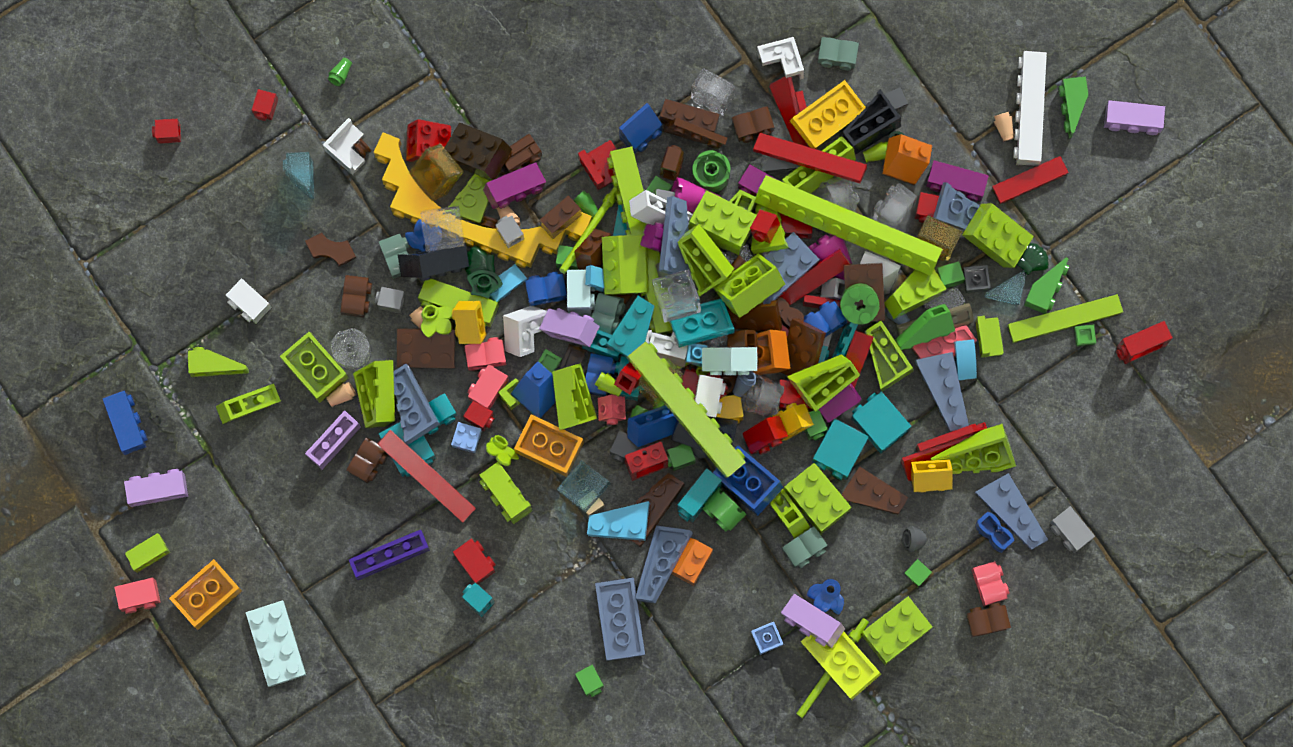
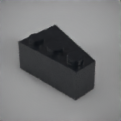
(872, 123)

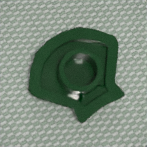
(1033, 259)
(479, 260)
(484, 283)

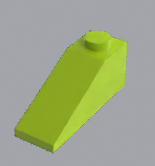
(207, 363)
(247, 403)
(789, 514)

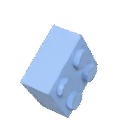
(466, 437)
(767, 638)

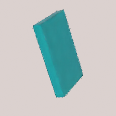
(709, 324)

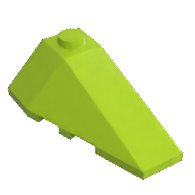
(982, 451)

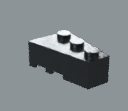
(431, 263)
(682, 436)

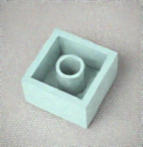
(578, 294)
(729, 360)

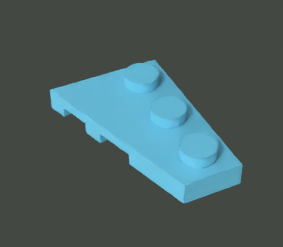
(621, 523)

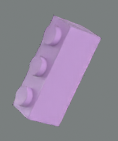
(1134, 117)
(569, 327)
(333, 440)
(155, 488)
(812, 621)

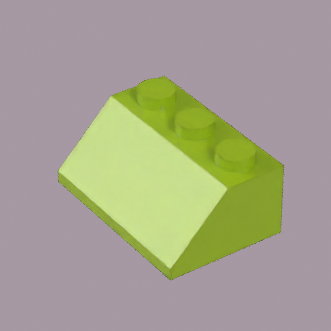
(624, 265)
(749, 285)

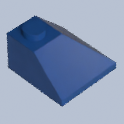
(536, 390)

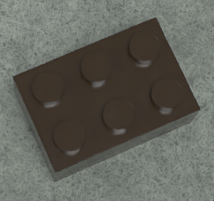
(478, 151)

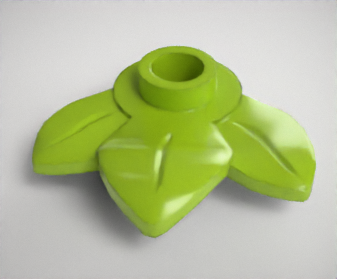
(438, 322)
(498, 447)

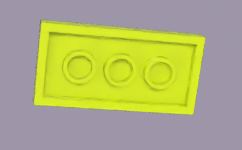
(844, 664)

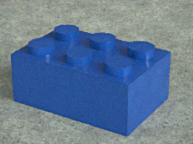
(751, 484)

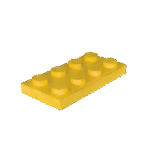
(828, 115)

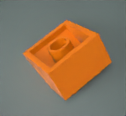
(906, 158)
(772, 352)
(692, 561)

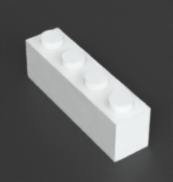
(650, 208)

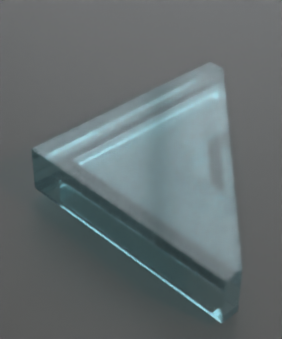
(1010, 290)

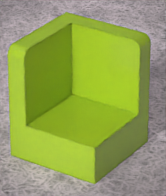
(505, 394)

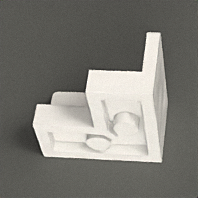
(783, 51)
(341, 146)
(520, 330)
(669, 348)

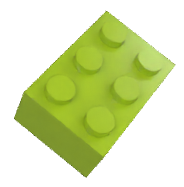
(723, 222)
(997, 235)
(314, 367)
(817, 498)
(896, 630)

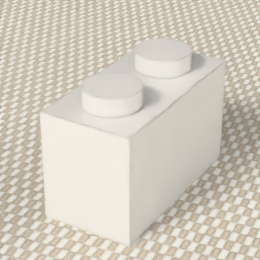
(248, 301)
(709, 392)

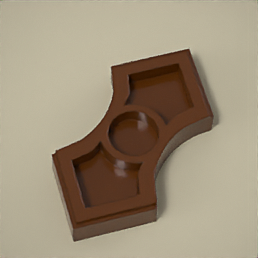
(338, 251)

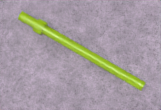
(608, 201)
(855, 636)

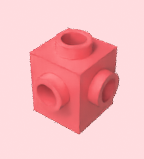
(611, 409)

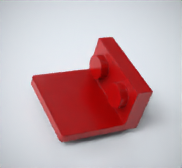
(423, 135)
(596, 164)

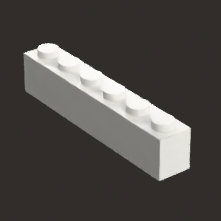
(1030, 108)

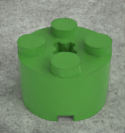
(718, 164)
(854, 294)
(724, 509)

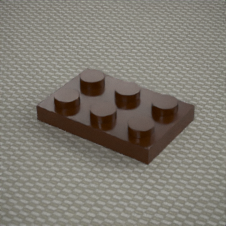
(871, 275)
(804, 346)
(425, 352)

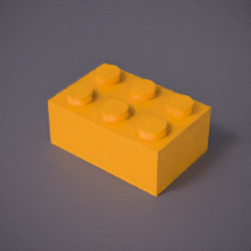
(548, 445)
(205, 594)

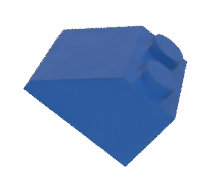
(640, 129)

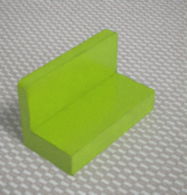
(989, 336)
(147, 553)

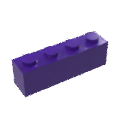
(389, 555)

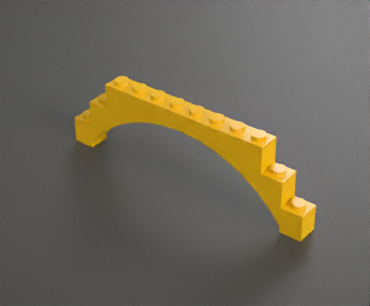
(412, 200)

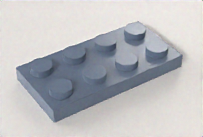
(791, 263)
(620, 619)

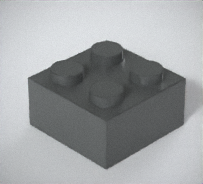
(976, 279)

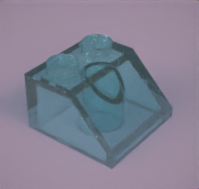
(300, 171)

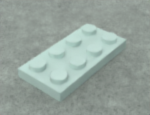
(275, 643)

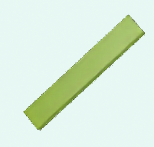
(1065, 318)

